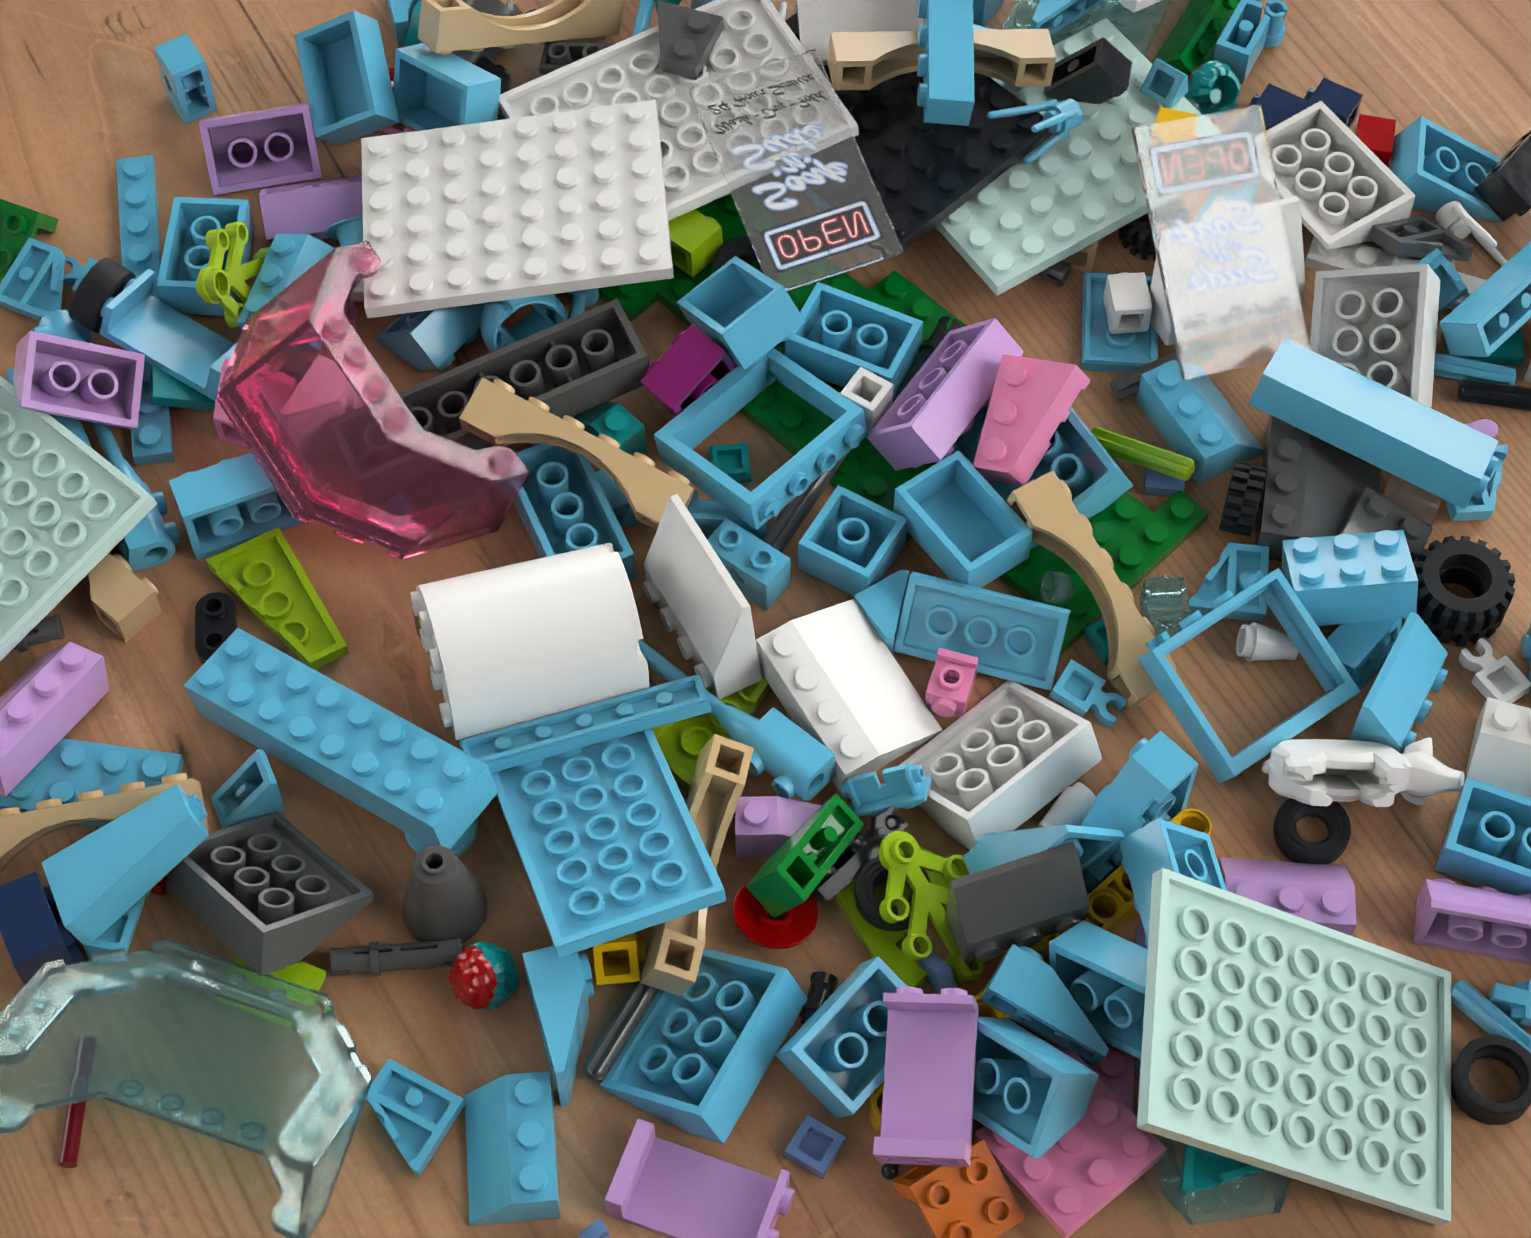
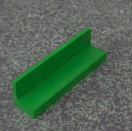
(1196, 34)

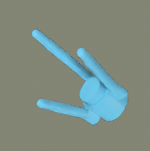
(1058, 117)

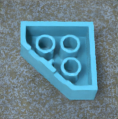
(1148, 787)

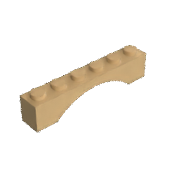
(456, 26)
(1008, 55)
(506, 419)
(1059, 527)
(122, 598)
(712, 799)
(22, 829)

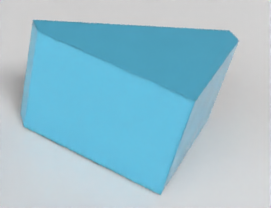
(884, 605)
(248, 792)

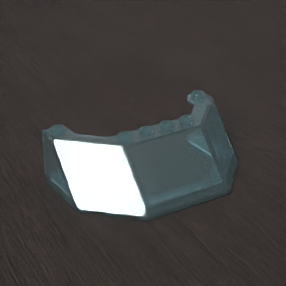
(197, 1049)

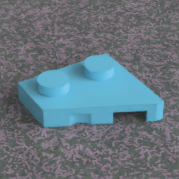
(34, 280)

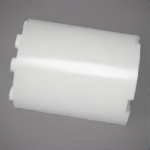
(531, 639)

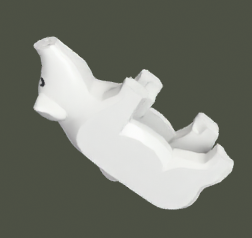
(1357, 770)

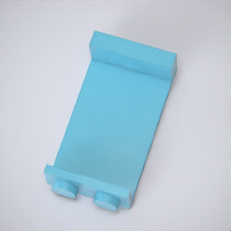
(165, 336)

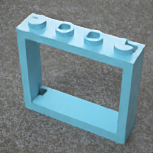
(728, 397)
(1305, 636)

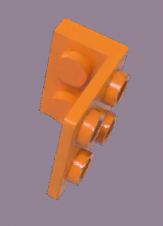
(963, 1199)

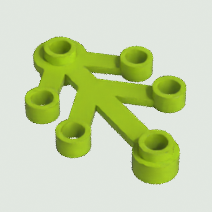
(214, 283)
(926, 899)

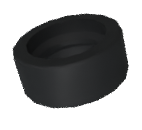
(102, 281)
(1471, 1101)

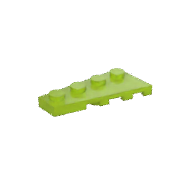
(281, 595)
(685, 738)

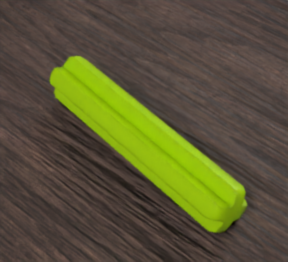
(1145, 454)

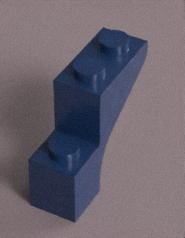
(1280, 104)

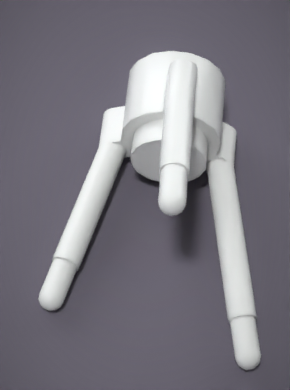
(1458, 222)

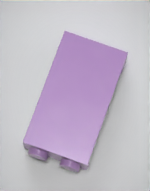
(928, 1078)
(693, 1193)

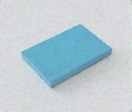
(1110, 351)

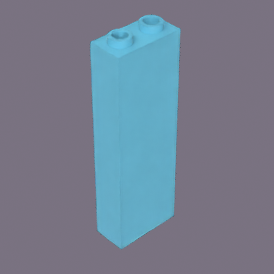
(1376, 424)

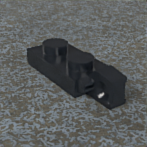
(858, 854)

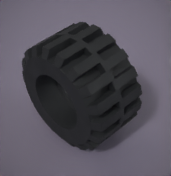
(1469, 566)

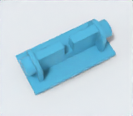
(903, 787)

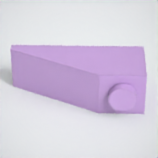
(767, 823)

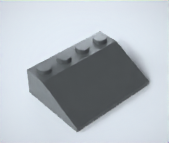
(1306, 487)
(267, 891)

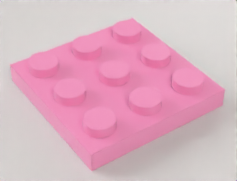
(1085, 1165)

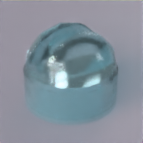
(1056, 587)

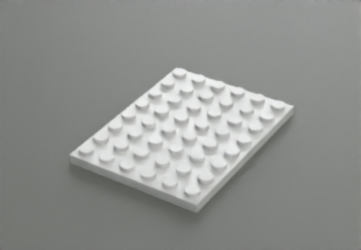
(634, 73)
(515, 208)

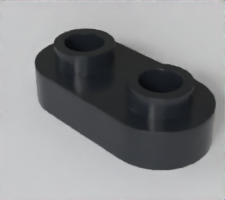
(213, 625)

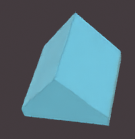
(1165, 84)

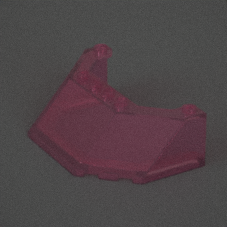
(340, 433)

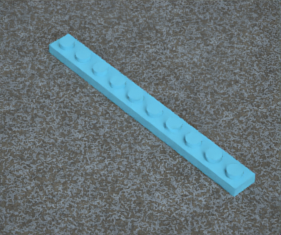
(142, 251)

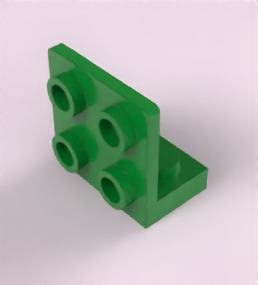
(16, 226)

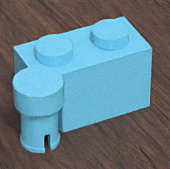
(1246, 36)

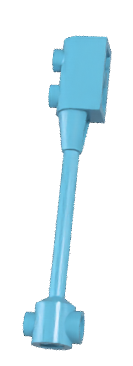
(151, 539)
(780, 746)

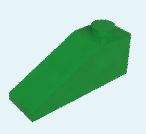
(805, 857)

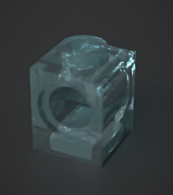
(1164, 603)

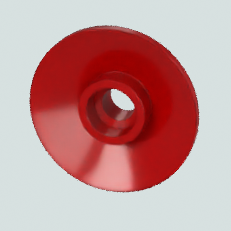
(790, 930)

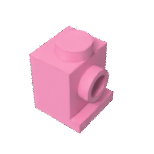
(951, 683)

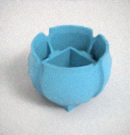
(546, 314)

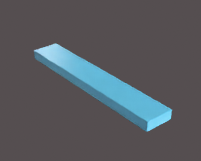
(589, 724)

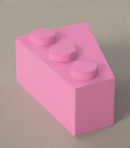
(1023, 415)

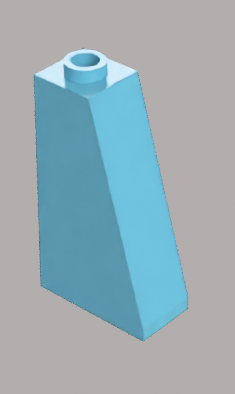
(123, 861)

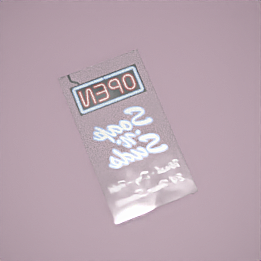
(795, 171)
(1219, 239)

